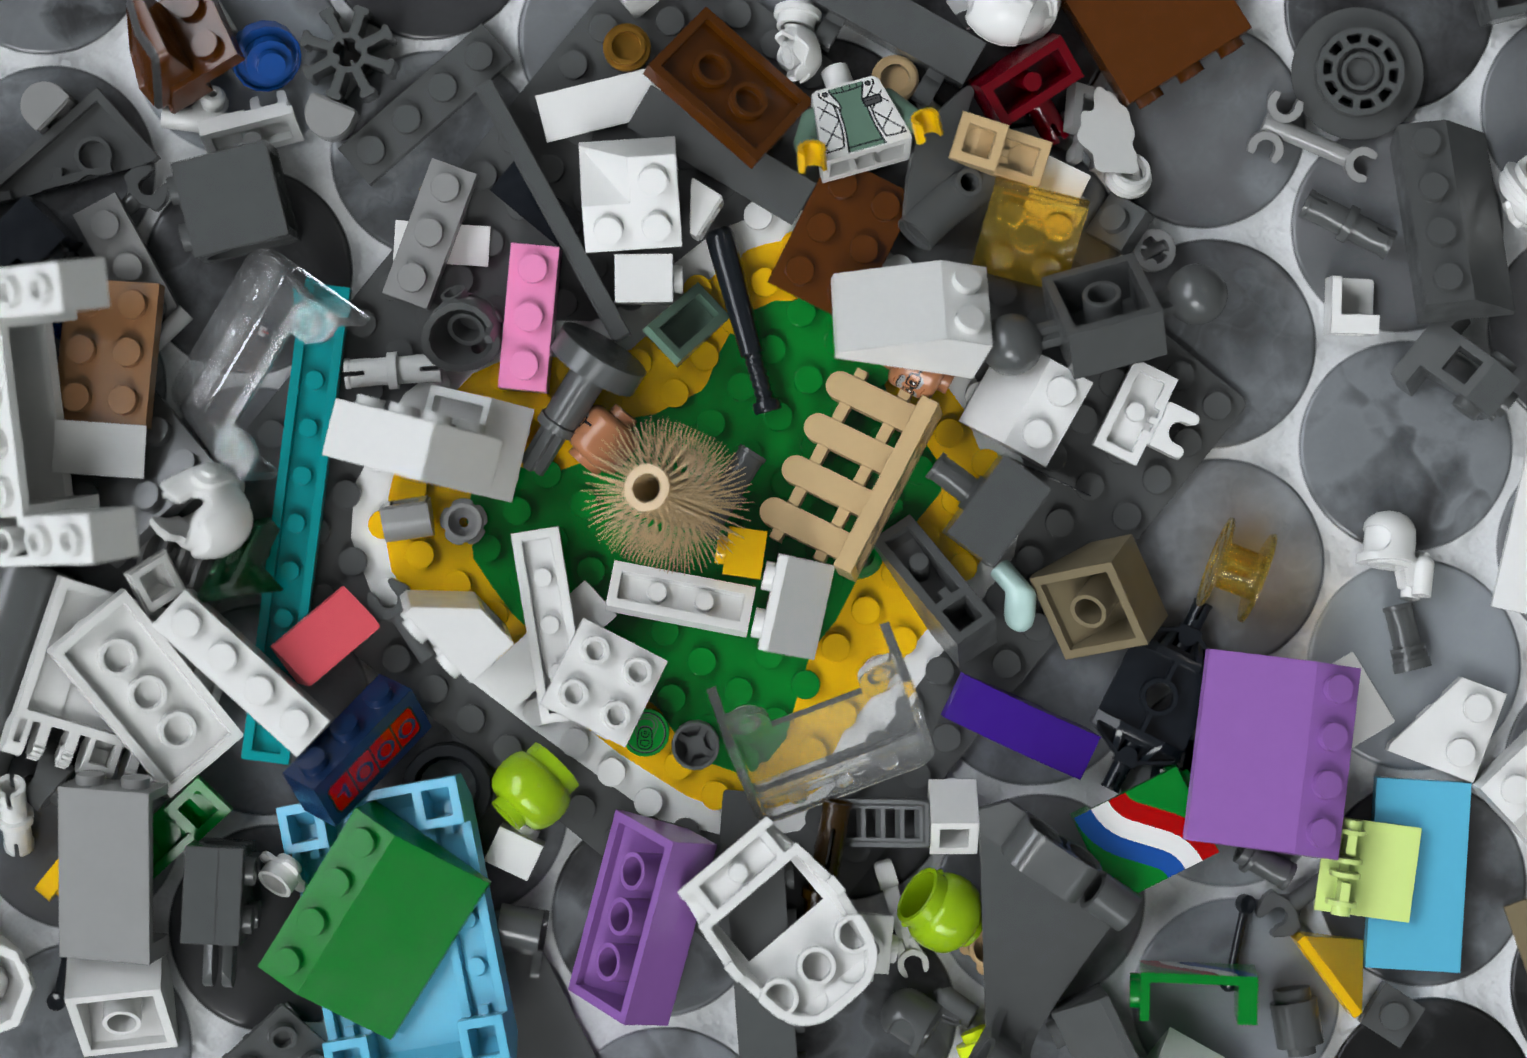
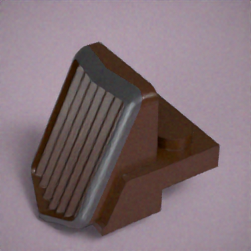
(179, 49)

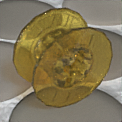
(1236, 570)

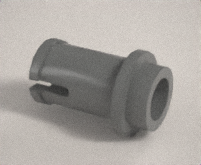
(1266, 865)

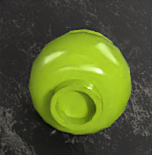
(532, 788)
(941, 910)

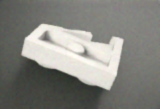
(1452, 729)

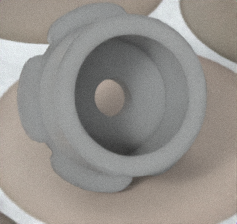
(454, 531)

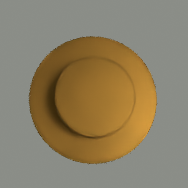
(626, 47)

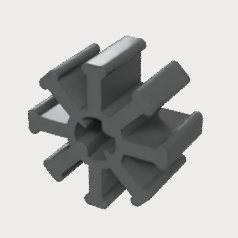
(336, 64)

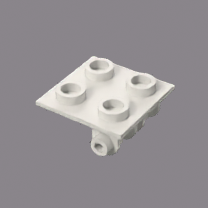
(603, 682)

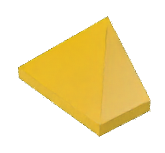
(1338, 964)

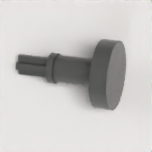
(594, 366)

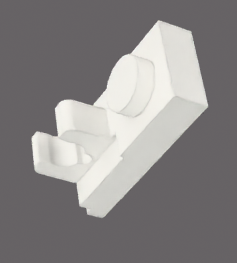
(271, 122)

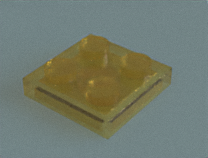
(1029, 232)

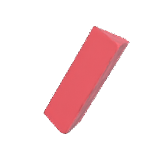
(325, 637)

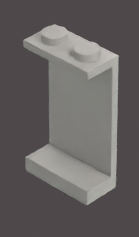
(108, 868)

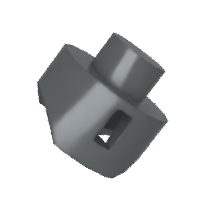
(43, 786)

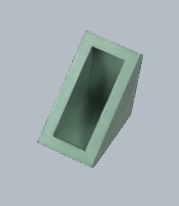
(686, 324)

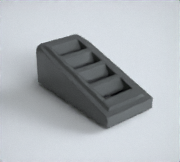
(921, 835)

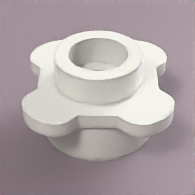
(281, 874)

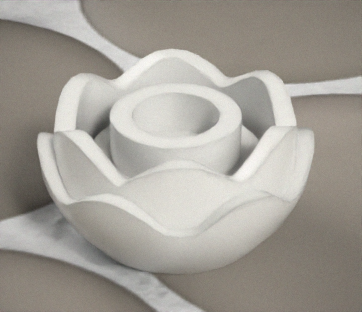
(798, 52)

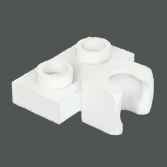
(1143, 416)

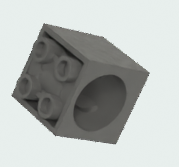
(233, 202)

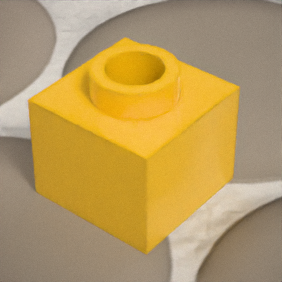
(747, 553)

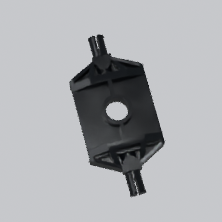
(1124, 718)

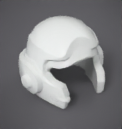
(1011, 20)
(218, 524)

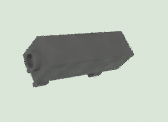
(908, 31)

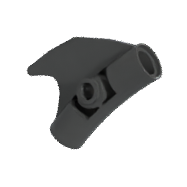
(937, 188)

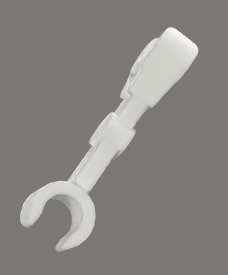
(907, 945)

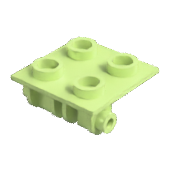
(1372, 871)

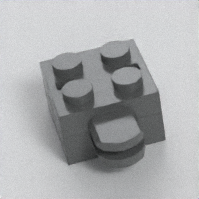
(220, 901)

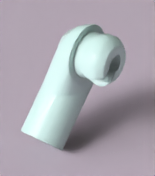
(1019, 596)

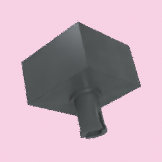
(990, 507)

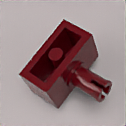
(1026, 83)

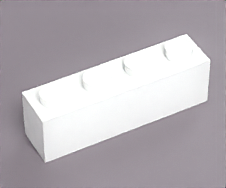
(243, 671)

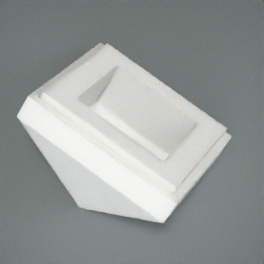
(155, 581)

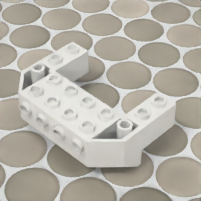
(37, 507)

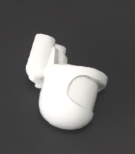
(1391, 546)

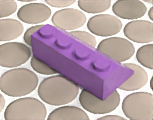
(638, 922)

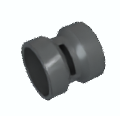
(693, 751)

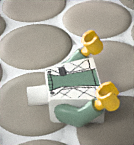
(858, 126)

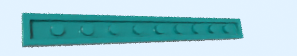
(298, 508)

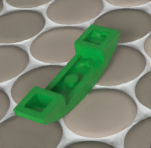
(185, 819)

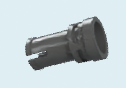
(1407, 650)

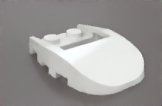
(811, 965)

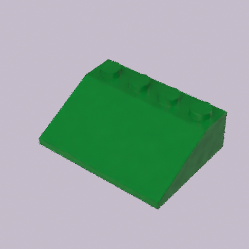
(374, 921)

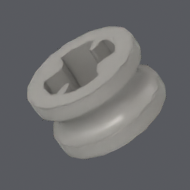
(1156, 236)

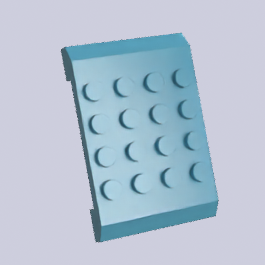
(468, 998)

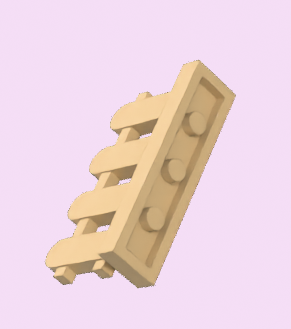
(850, 496)

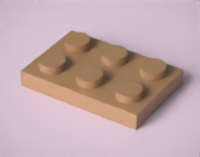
(113, 357)

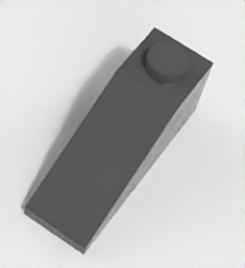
(937, 591)

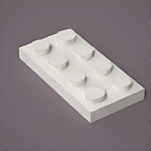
(145, 692)

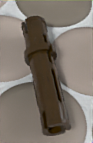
(833, 816)

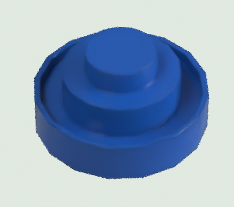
(270, 56)

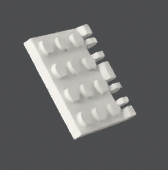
(54, 700)

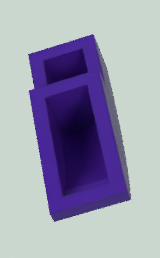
(1021, 725)

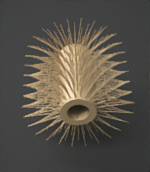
(667, 496)

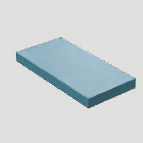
(1437, 911)

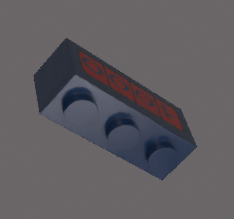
(357, 750)

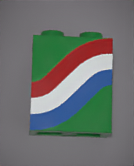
(1141, 831)
(1241, 976)

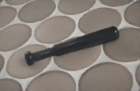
(737, 299)

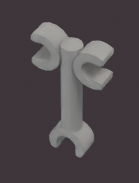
(1277, 127)

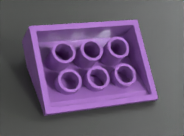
(1272, 754)

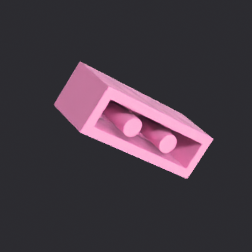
(529, 318)

